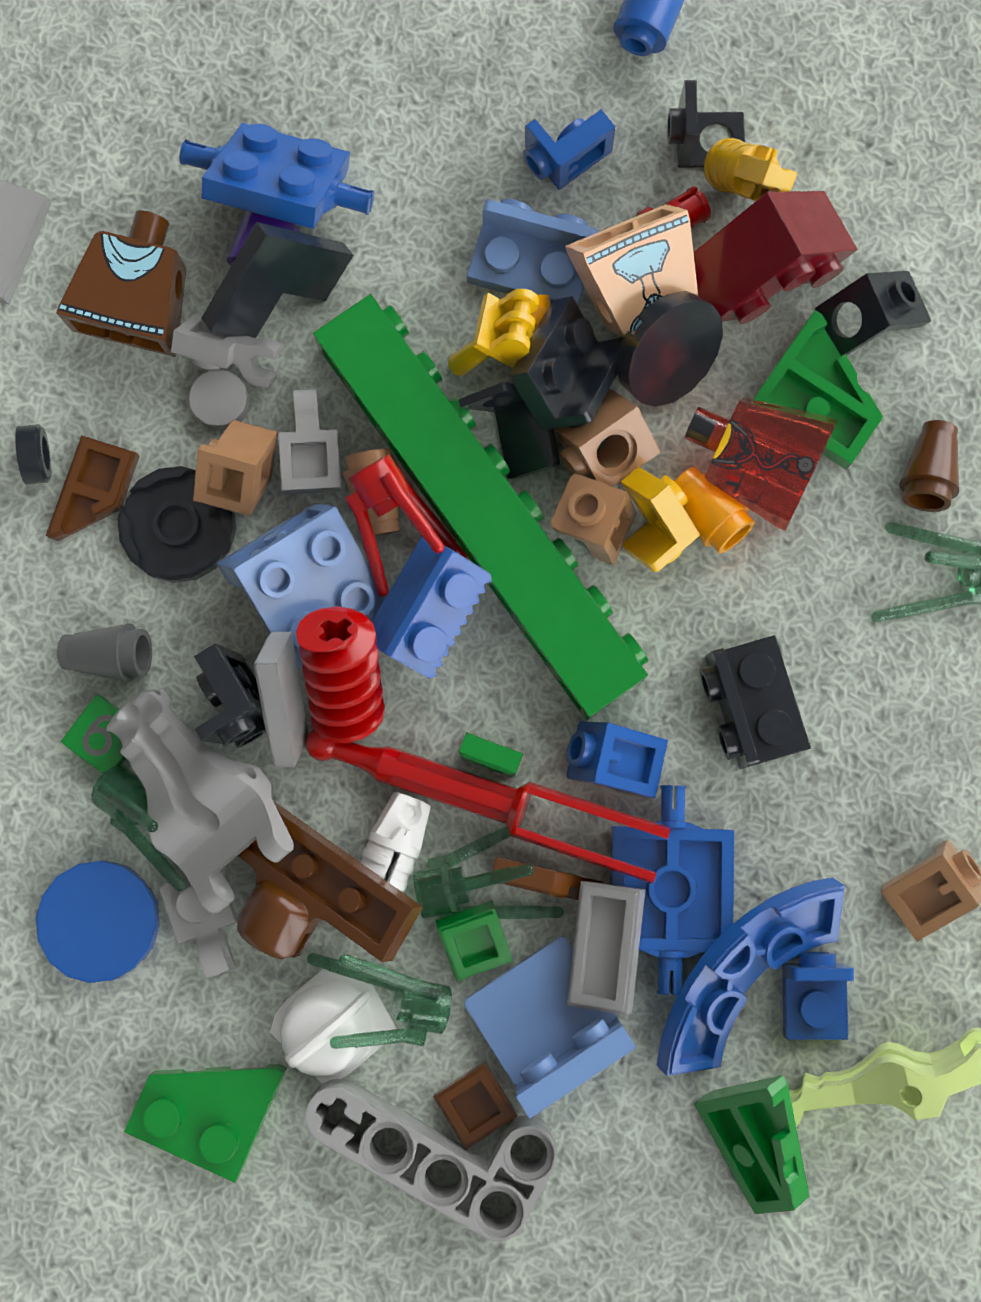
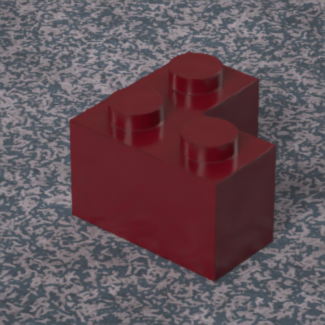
(770, 248)

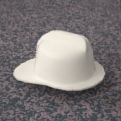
(324, 1009)

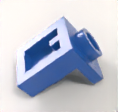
(576, 148)
(616, 758)
(815, 997)

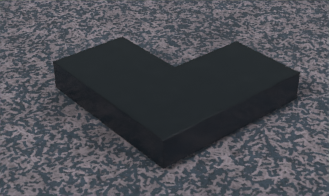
(265, 268)

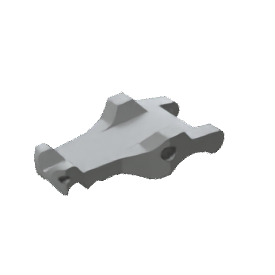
(198, 797)

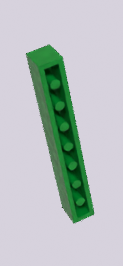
(480, 507)

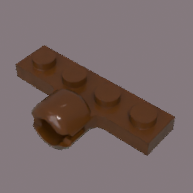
(316, 885)

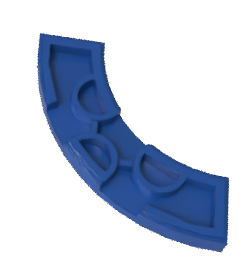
(716, 986)

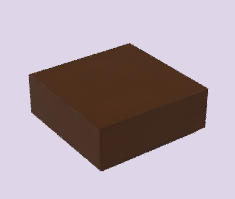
(475, 1105)

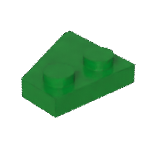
(825, 383)
(206, 1114)
(759, 1142)

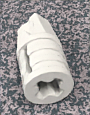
(397, 839)

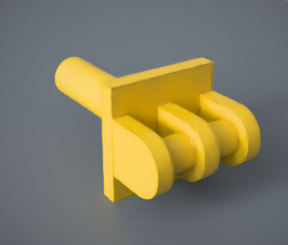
(501, 331)

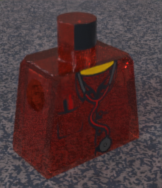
(762, 454)

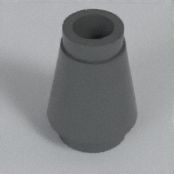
(107, 652)

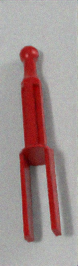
(481, 796)

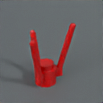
(384, 489)

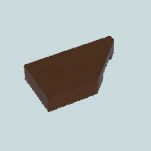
(93, 487)
(545, 880)

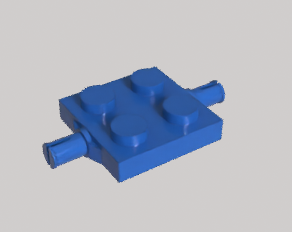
(276, 175)
(692, 886)

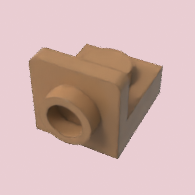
(595, 515)
(935, 890)

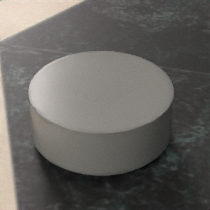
(218, 399)

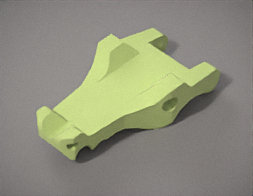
(896, 1077)

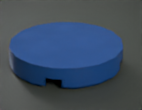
(97, 921)

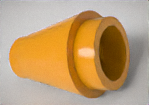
(714, 513)

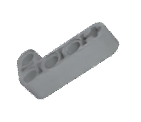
(426, 1145)

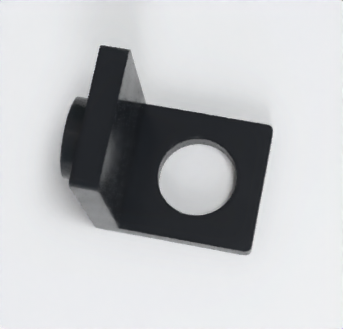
(686, 125)
(885, 302)
(522, 441)

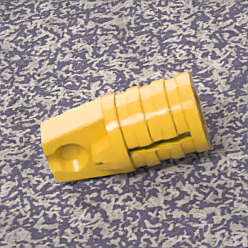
(746, 169)

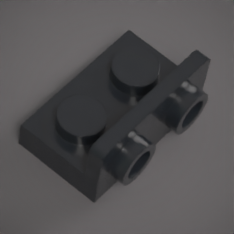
(565, 368)
(229, 682)
(755, 702)

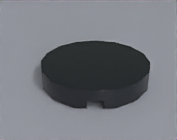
(670, 348)
(192, 538)

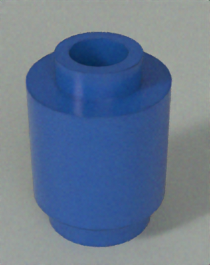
(646, 24)

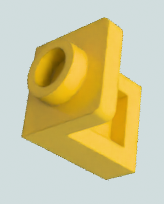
(667, 525)

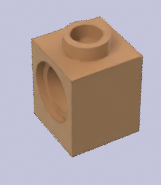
(626, 447)

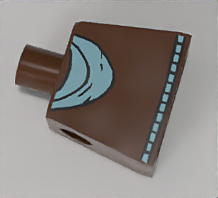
(128, 287)

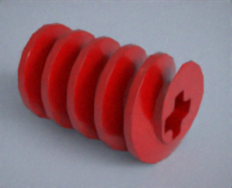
(341, 673)

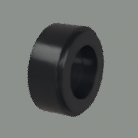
(33, 454)

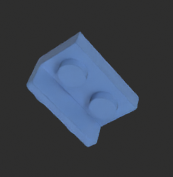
(527, 251)

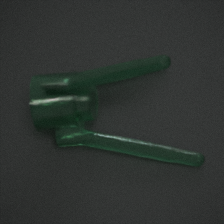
(968, 572)
(124, 799)
(444, 889)
(417, 1003)

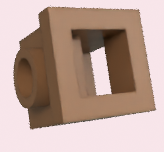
(235, 468)

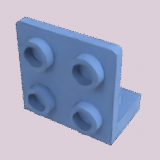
(303, 568)
(540, 1037)

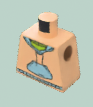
(636, 265)

